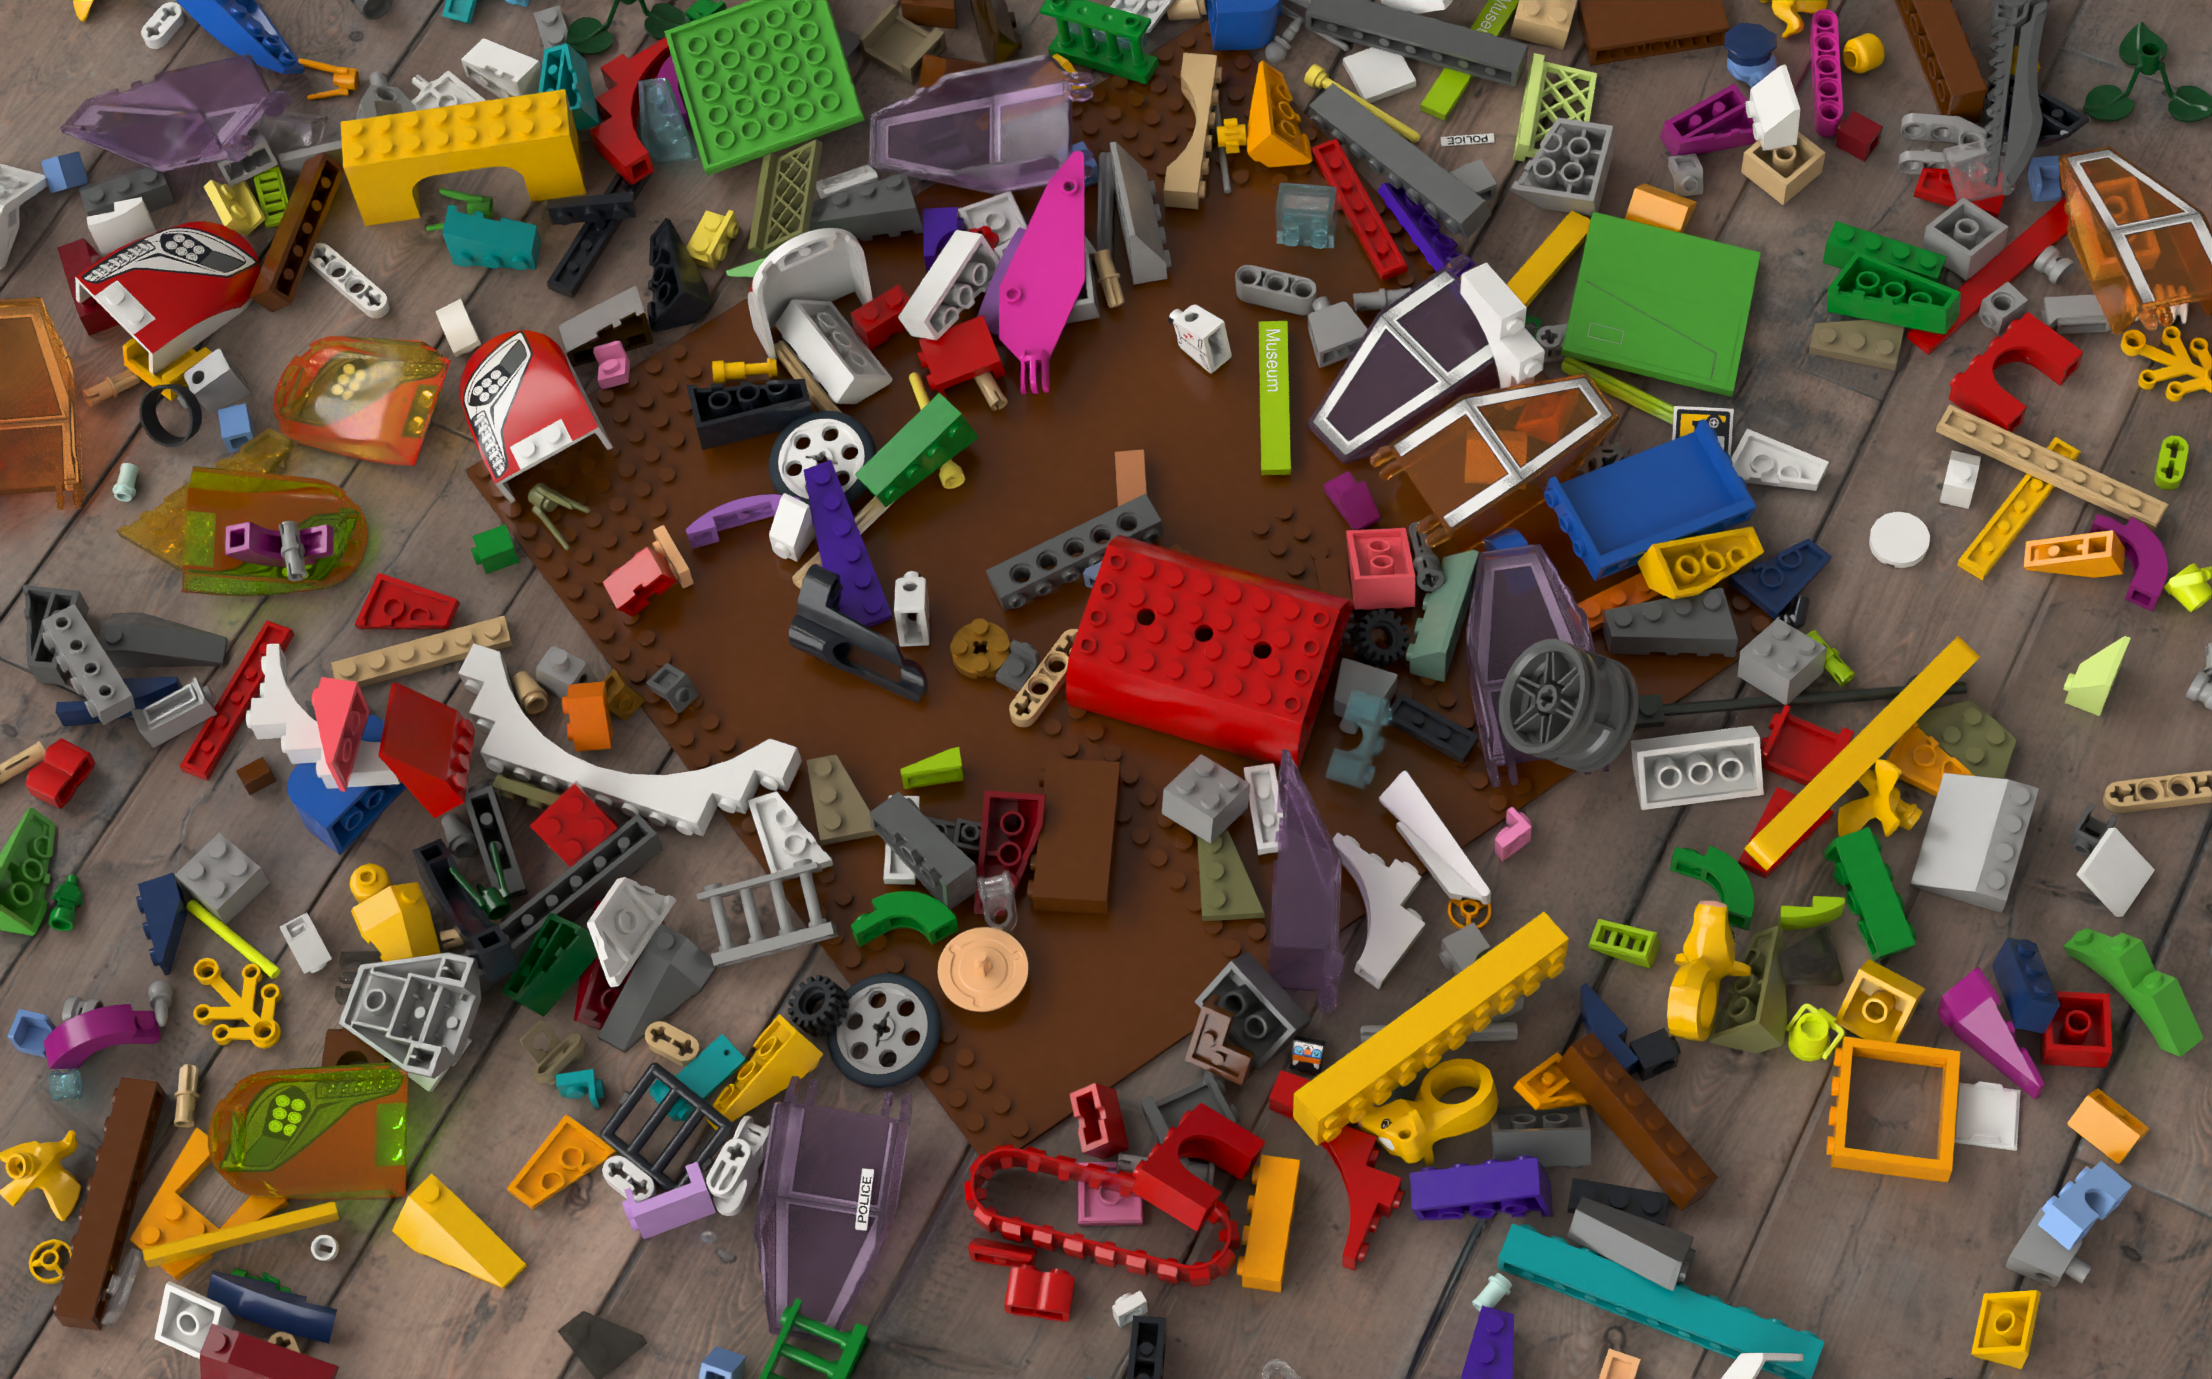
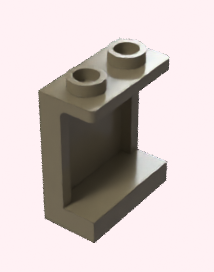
(900, 44)

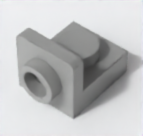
(1686, 174)

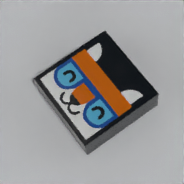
(1307, 1055)

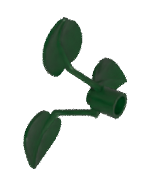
(591, 38)
(2146, 52)

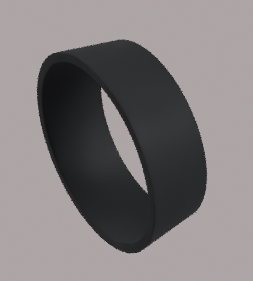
(150, 420)

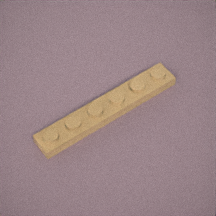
(422, 653)

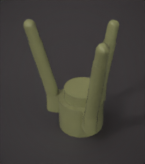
(547, 500)

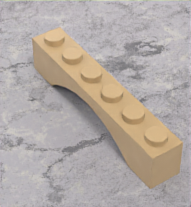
(1184, 176)

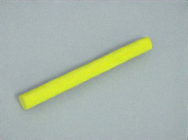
(233, 939)

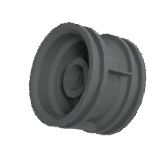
(1568, 705)

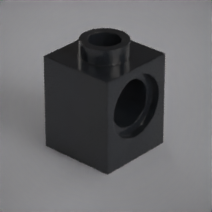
(1656, 1053)

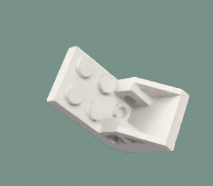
(15, 189)

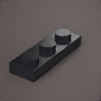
(592, 208)
(1433, 728)
(1638, 1202)

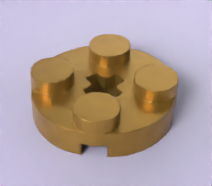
(977, 634)

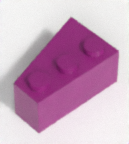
(1710, 125)

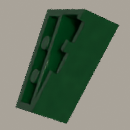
(551, 964)

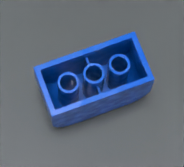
(1242, 23)
(338, 815)

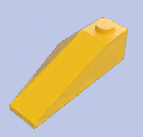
(398, 923)
(445, 1229)

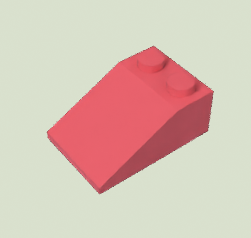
(1381, 569)
(341, 724)

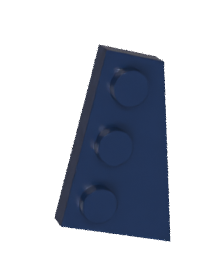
(1782, 578)

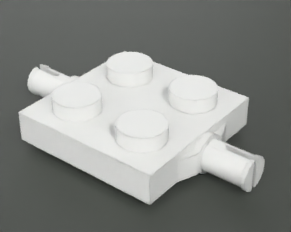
(443, 92)

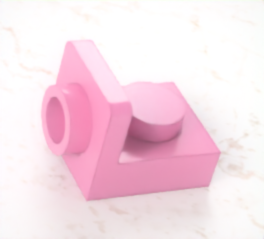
(613, 364)
(1513, 837)

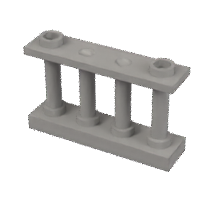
(788, 935)

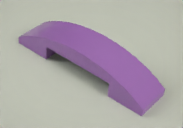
(990, 304)
(729, 515)

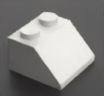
(1774, 110)

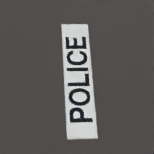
(1467, 139)
(864, 1199)

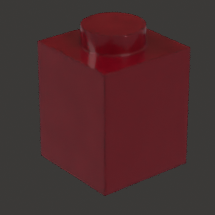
(1858, 135)

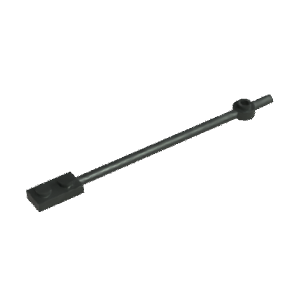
(1653, 711)

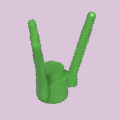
(475, 203)

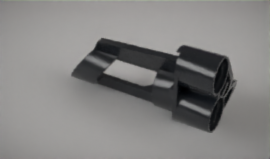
(830, 636)

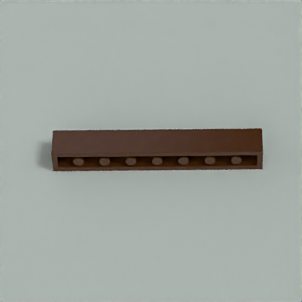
(109, 1203)

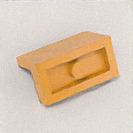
(2107, 1125)

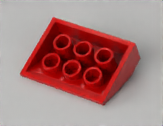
(427, 748)

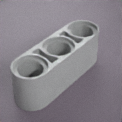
(1266, 280)

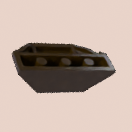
(996, 31)

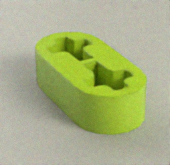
(2165, 461)

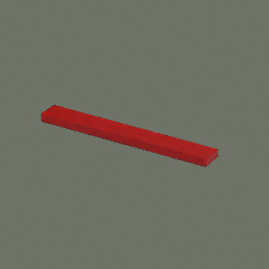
(2001, 269)

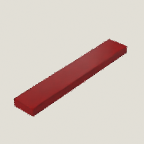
(1359, 210)
(233, 704)

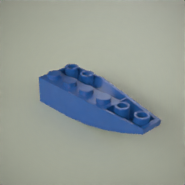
(245, 30)

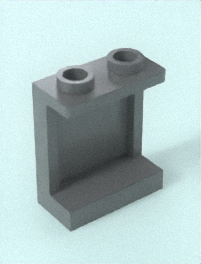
(1169, 1110)

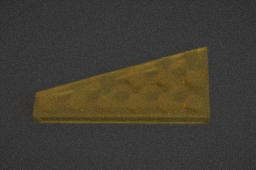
(163, 528)

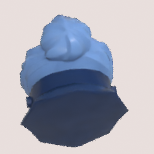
(1750, 52)

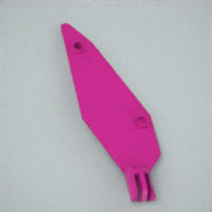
(1045, 275)

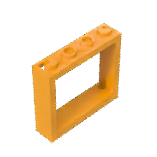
(1886, 1163)

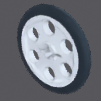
(814, 425)

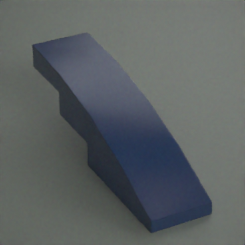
(144, 693)
(271, 1308)

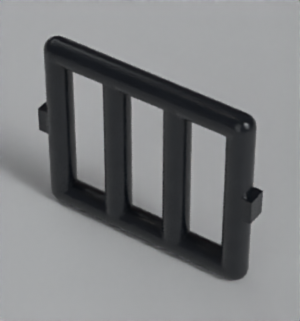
(677, 1090)

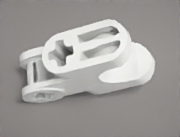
(737, 1167)

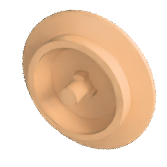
(983, 969)

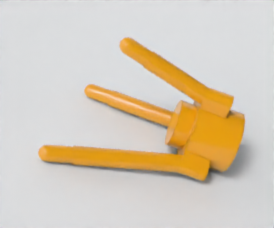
(343, 77)

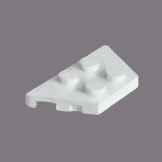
(625, 925)

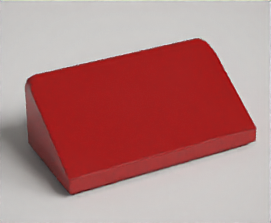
(1001, 1253)

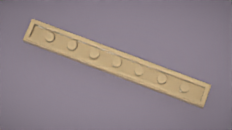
(2051, 467)

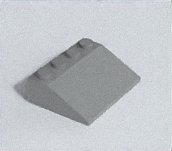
(1139, 218)
(1974, 839)

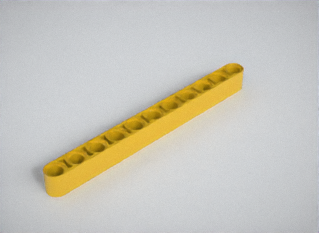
(1861, 753)

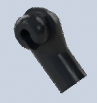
(1799, 613)

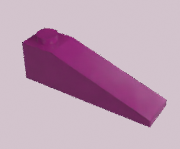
(1975, 1019)

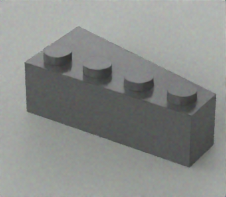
(870, 209)
(1673, 626)
(925, 850)

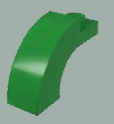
(1723, 876)
(905, 910)

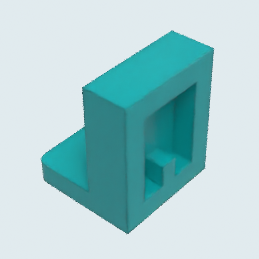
(460, 10)
(578, 1083)

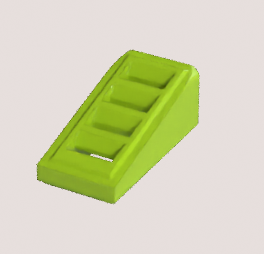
(266, 182)
(937, 769)
(1634, 956)

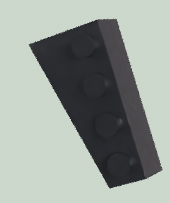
(746, 410)

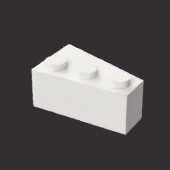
(502, 70)

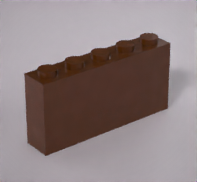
(1649, 27)
(1077, 836)

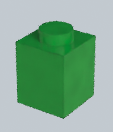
(494, 549)

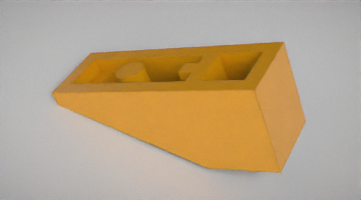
(2077, 555)

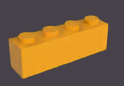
(1270, 1223)

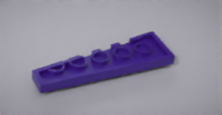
(1422, 228)
(843, 548)

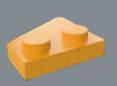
(1548, 1087)

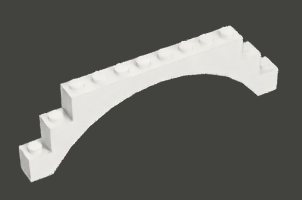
(676, 799)

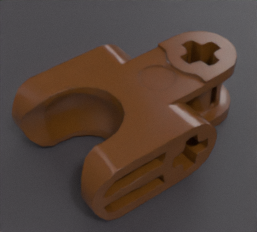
(344, 1048)

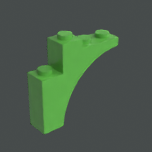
(2151, 993)

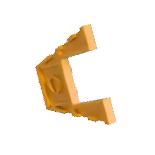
(174, 1219)

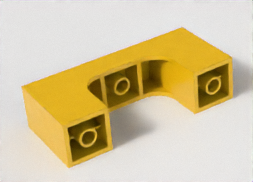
(524, 133)

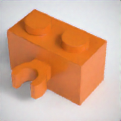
(589, 716)

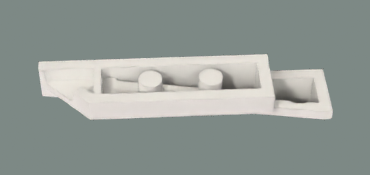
(1433, 841)

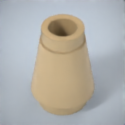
(1187, 9)
(529, 693)

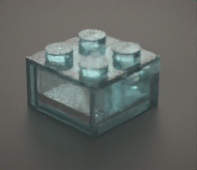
(1306, 215)

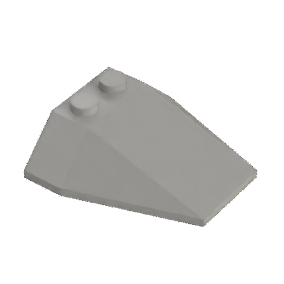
(415, 1010)

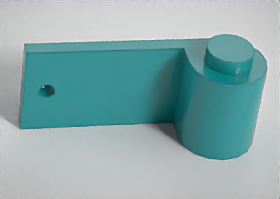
(702, 1075)

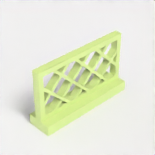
(1533, 102)

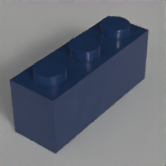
(2025, 985)

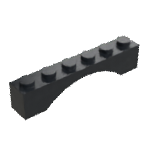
(479, 934)

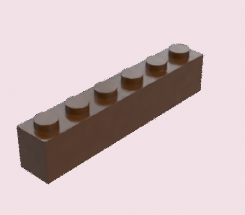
(297, 232)
(1637, 1121)

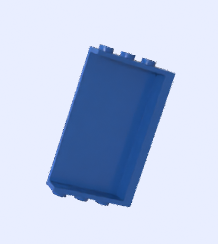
(1650, 499)

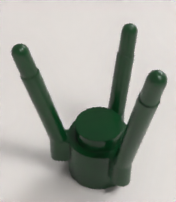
(491, 900)

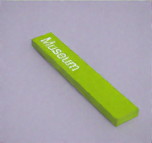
(1451, 83)
(1274, 398)

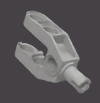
(383, 99)
(1958, 131)

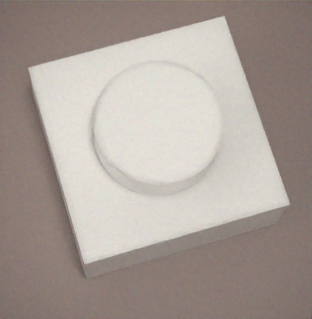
(1127, 1306)

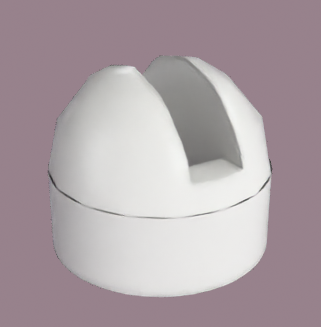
(327, 1241)

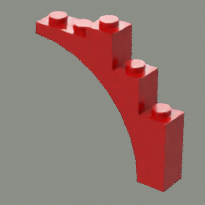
(620, 108)
(1355, 1156)

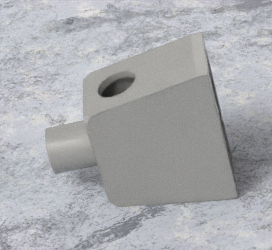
(256, 161)
(1333, 331)
(215, 382)
(559, 670)
(1364, 679)
(2044, 1258)

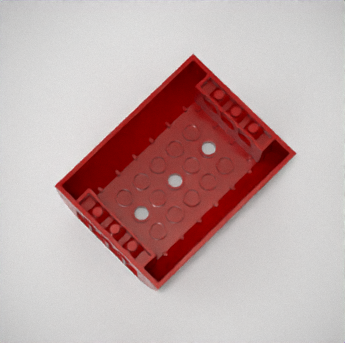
(1211, 688)

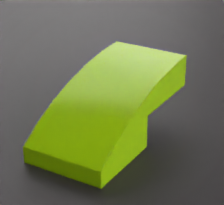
(1822, 911)

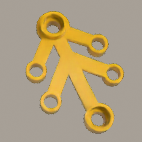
(2178, 364)
(240, 1008)

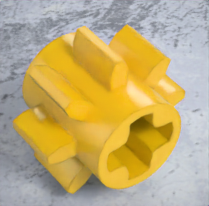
(1231, 135)

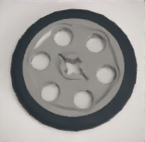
(910, 1059)

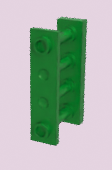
(1098, 54)
(850, 1342)

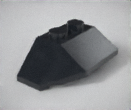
(2058, 118)

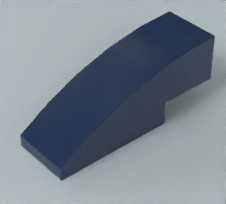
(1607, 1028)

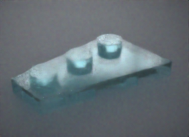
(662, 123)

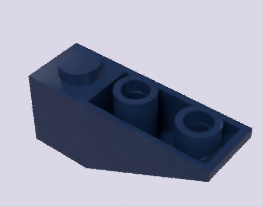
(165, 914)

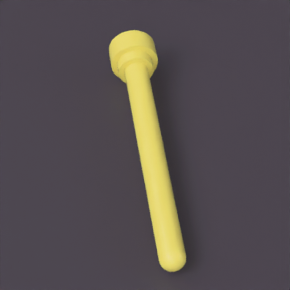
(1318, 78)
(951, 474)

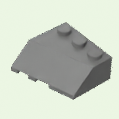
(1569, 167)

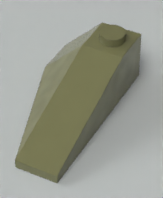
(1757, 1007)

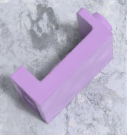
(672, 1207)

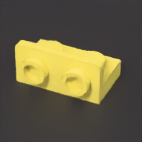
(235, 206)
(712, 238)

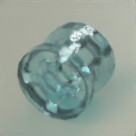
(65, 1084)

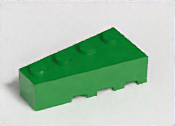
(1892, 296)
(917, 450)
(1871, 893)

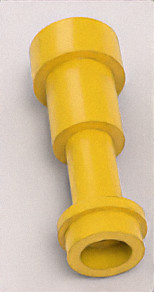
(739, 370)

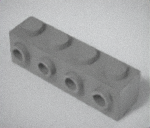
(88, 664)

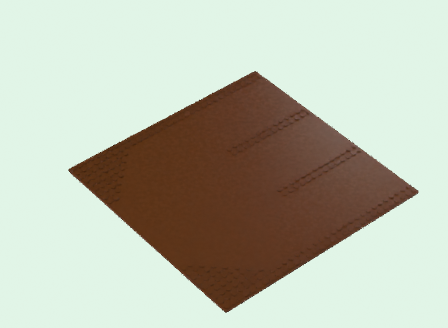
(1098, 986)

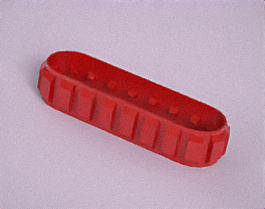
(1076, 1245)

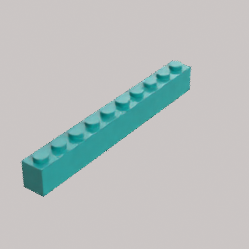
(1677, 1312)

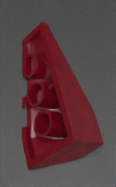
(75, 259)
(1008, 835)
(594, 993)
(242, 1356)

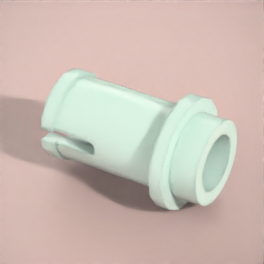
(124, 488)
(1493, 1292)

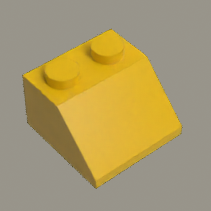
(1879, 1003)

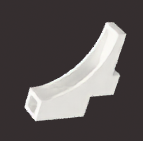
(1503, 322)
(1384, 892)

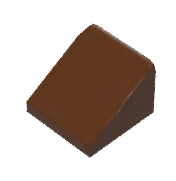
(256, 775)

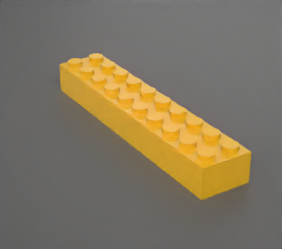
(1430, 1029)

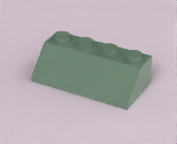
(1443, 617)

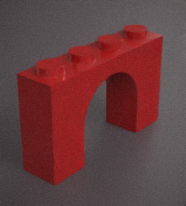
(2025, 342)
(1200, 1135)

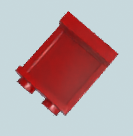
(960, 355)
(1799, 747)

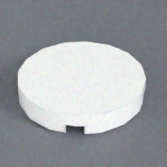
(1899, 539)

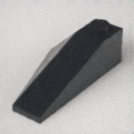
(676, 283)

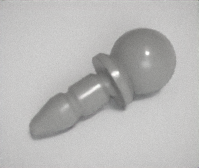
(1277, 51)
(160, 998)

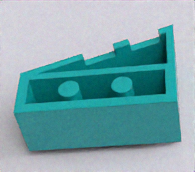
(569, 71)
(490, 242)

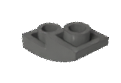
(962, 833)

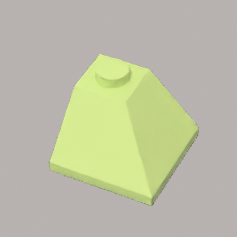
(2095, 678)

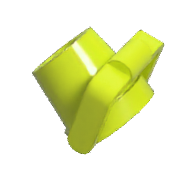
(2191, 586)
(1810, 1034)

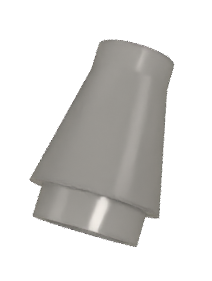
(459, 837)

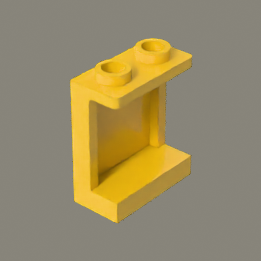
(137, 361)

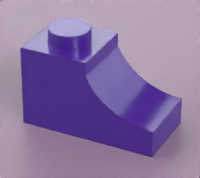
(938, 228)

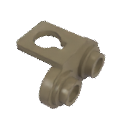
(557, 1056)

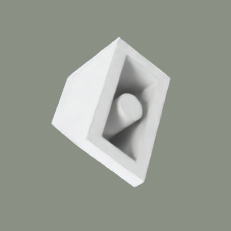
(1960, 479)
(792, 528)
(306, 944)

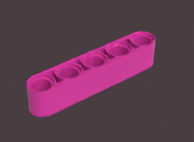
(1826, 72)

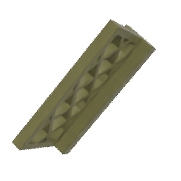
(775, 193)

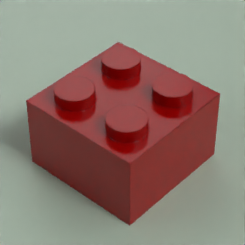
(574, 824)
(2078, 1031)

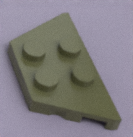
(1970, 737)

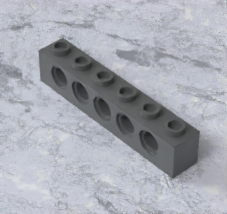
(1059, 551)

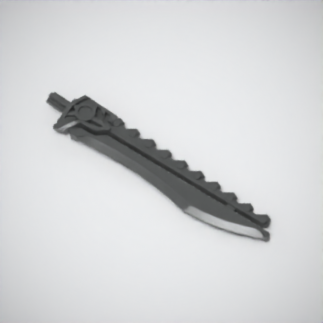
(2009, 22)

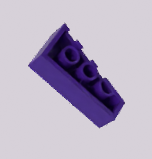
(1482, 1190)
(1491, 1346)

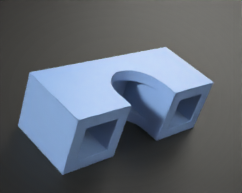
(2080, 1204)

